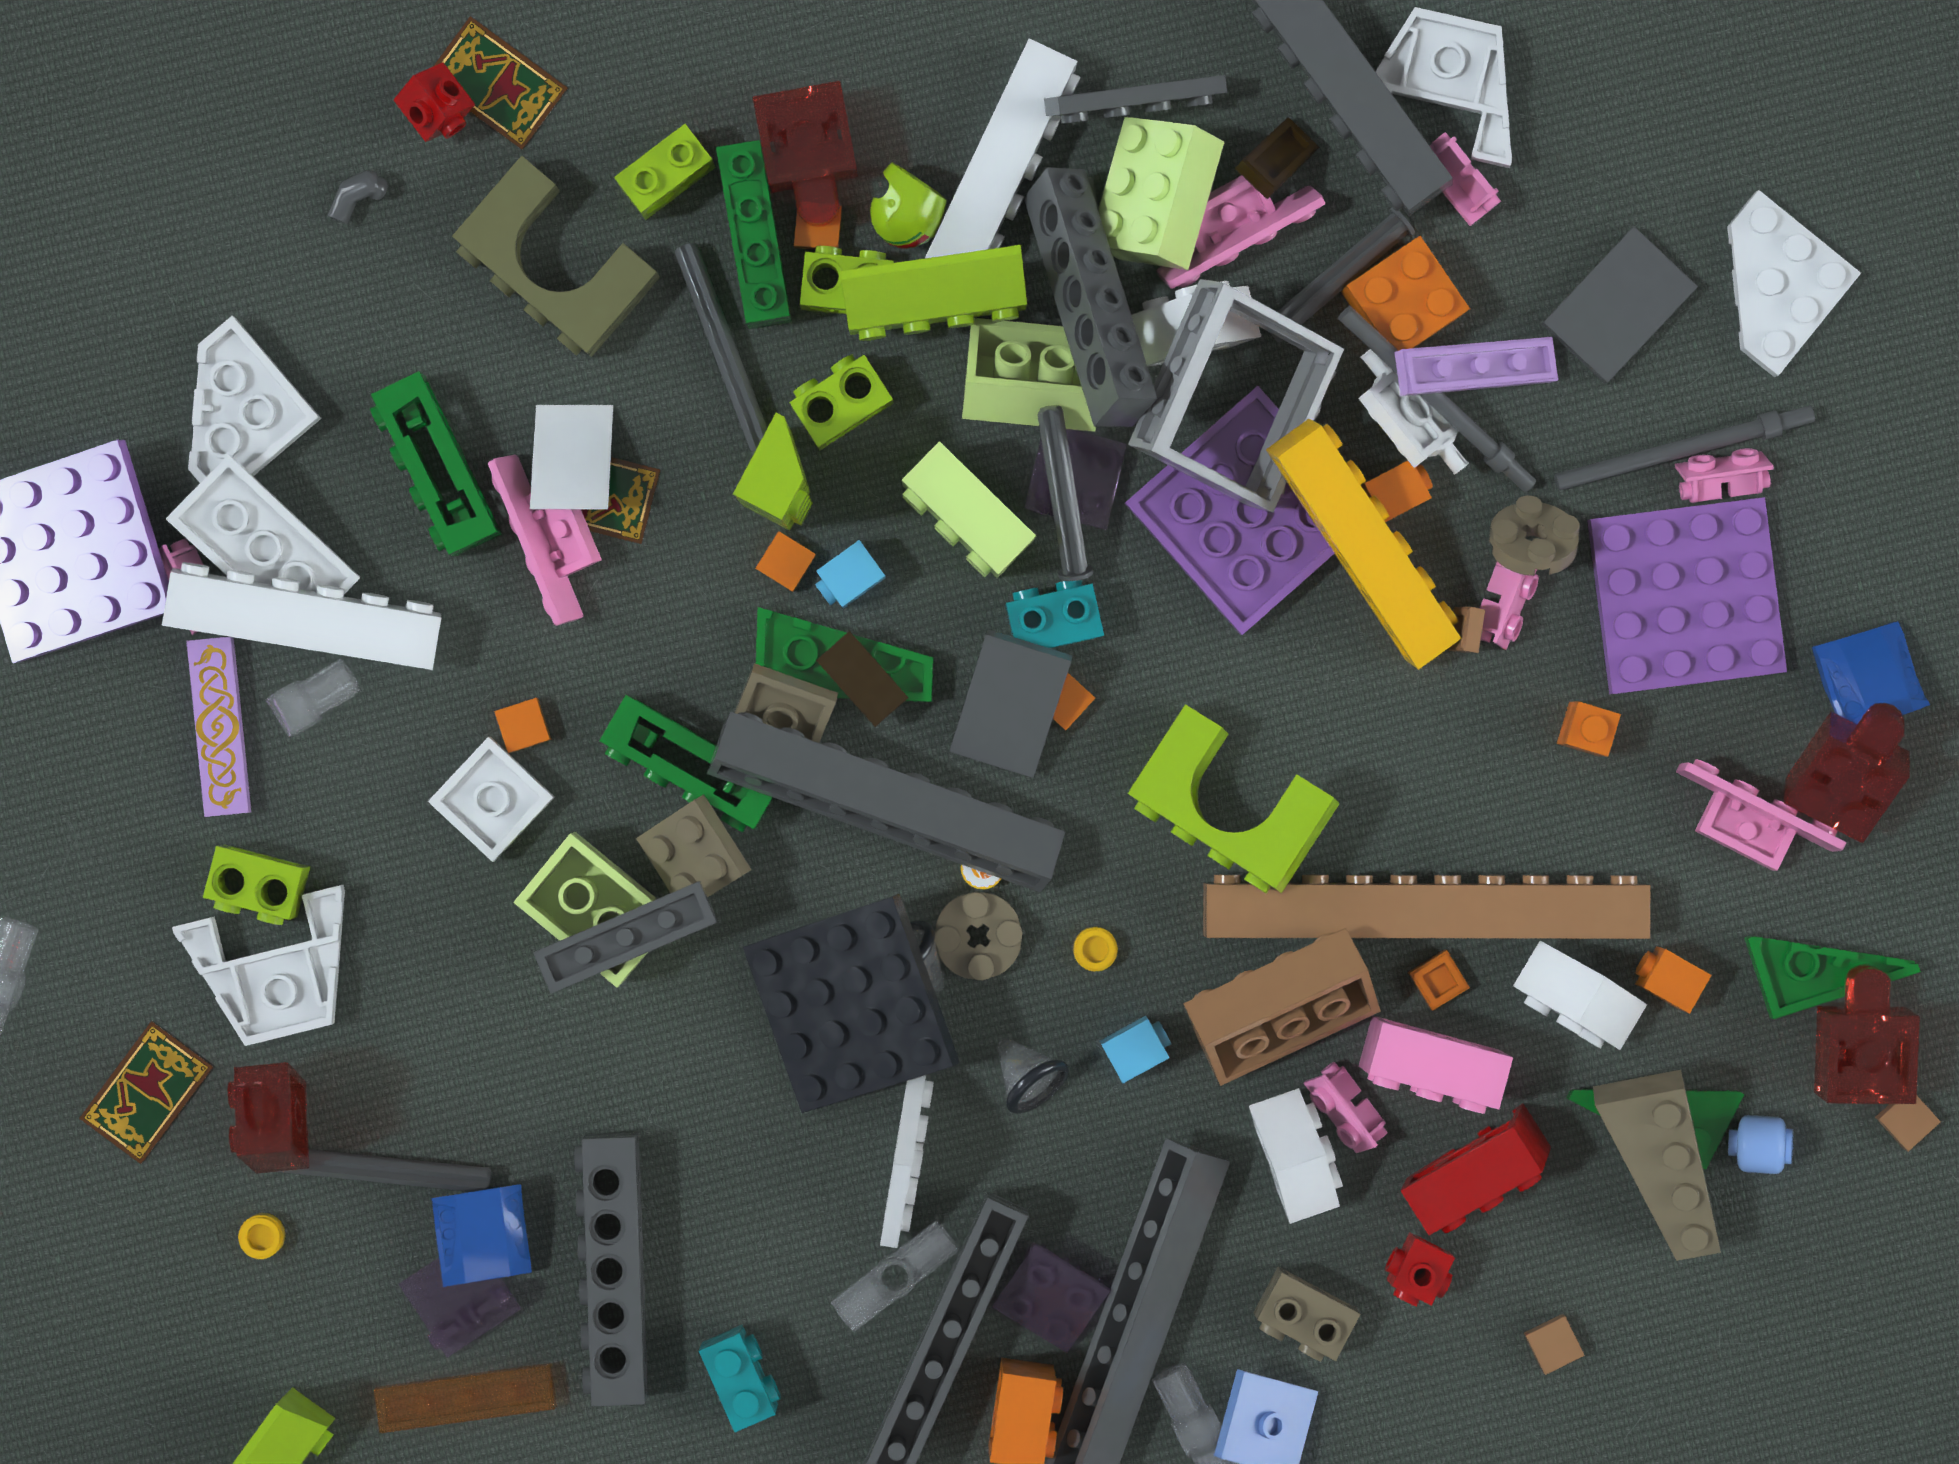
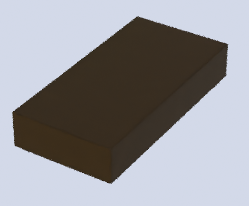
(1277, 158)
(862, 679)

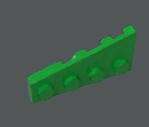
(796, 644)

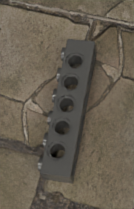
(1090, 298)
(630, 1381)

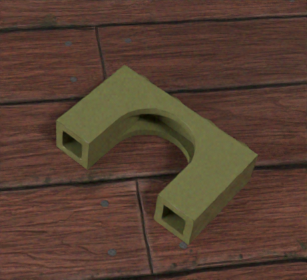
(495, 239)

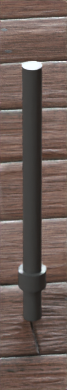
(1766, 426)
(1495, 454)

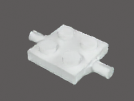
(1409, 419)

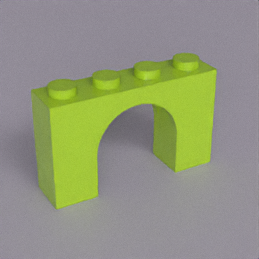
(1170, 790)

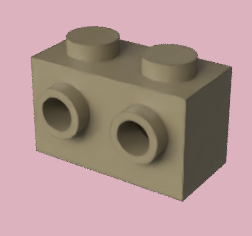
(1306, 1315)

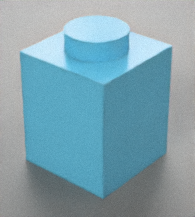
(849, 575)
(1136, 1048)

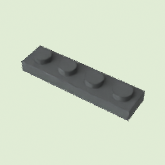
(1153, 96)
(625, 937)

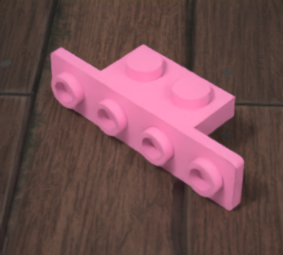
(1237, 219)
(552, 540)
(1751, 824)

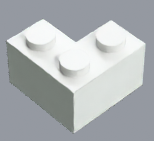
(1161, 319)
(1583, 998)
(1296, 1155)

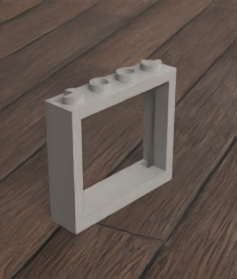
(1184, 368)

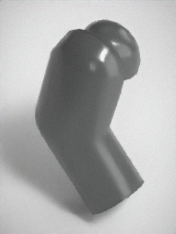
(354, 190)

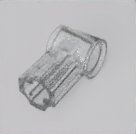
(304, 702)

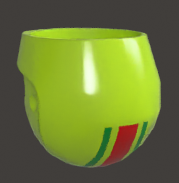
(908, 211)

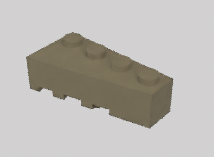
(1659, 1145)

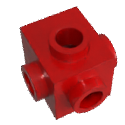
(435, 103)
(1414, 1255)

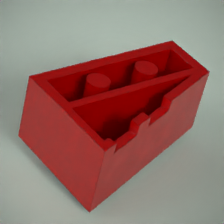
(1478, 1173)

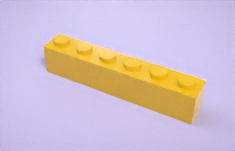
(1364, 543)

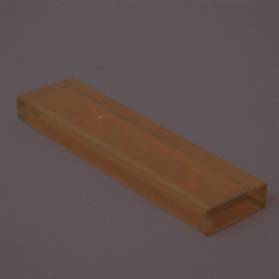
(465, 1398)

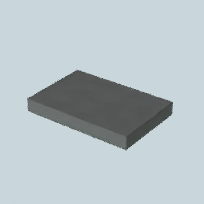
(1619, 305)
(1010, 703)

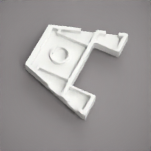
(1454, 66)
(279, 988)

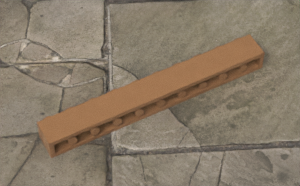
(1429, 909)

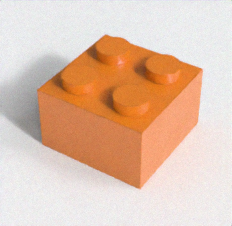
(1406, 296)
(1022, 1413)

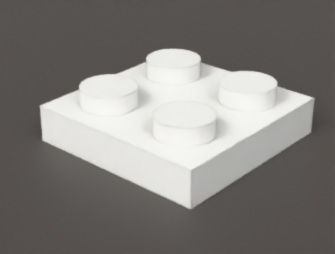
(491, 799)

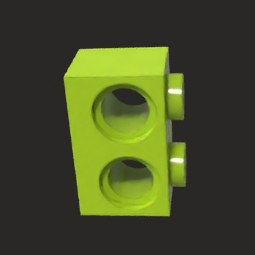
(665, 171)
(831, 257)
(847, 411)
(257, 873)

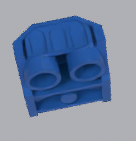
(1869, 671)
(481, 1235)

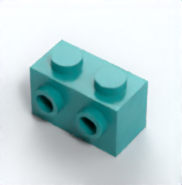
(1055, 617)
(739, 1378)

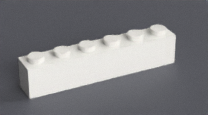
(1006, 153)
(300, 617)

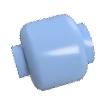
(1761, 1144)

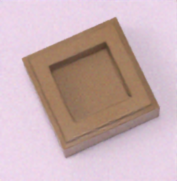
(1469, 628)
(1908, 1122)
(1553, 1344)

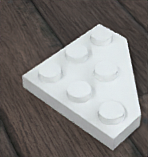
(1781, 282)
(242, 404)
(906, 1161)

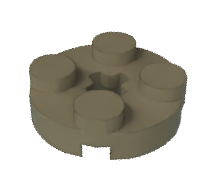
(1533, 518)
(978, 961)

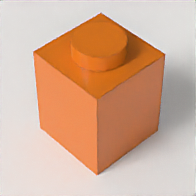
(1400, 488)
(1588, 729)
(1671, 978)

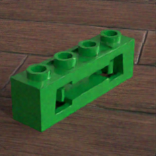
(753, 234)
(402, 399)
(626, 727)

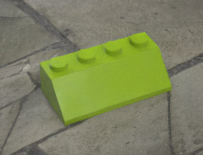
(934, 291)
(775, 478)
(289, 1433)

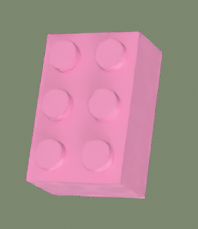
(1435, 1065)

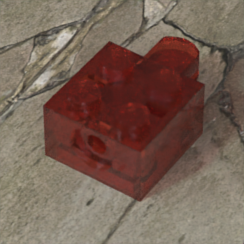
(807, 147)
(1851, 771)
(1866, 1046)
(269, 1118)

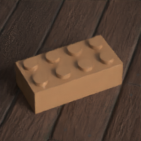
(1282, 1006)

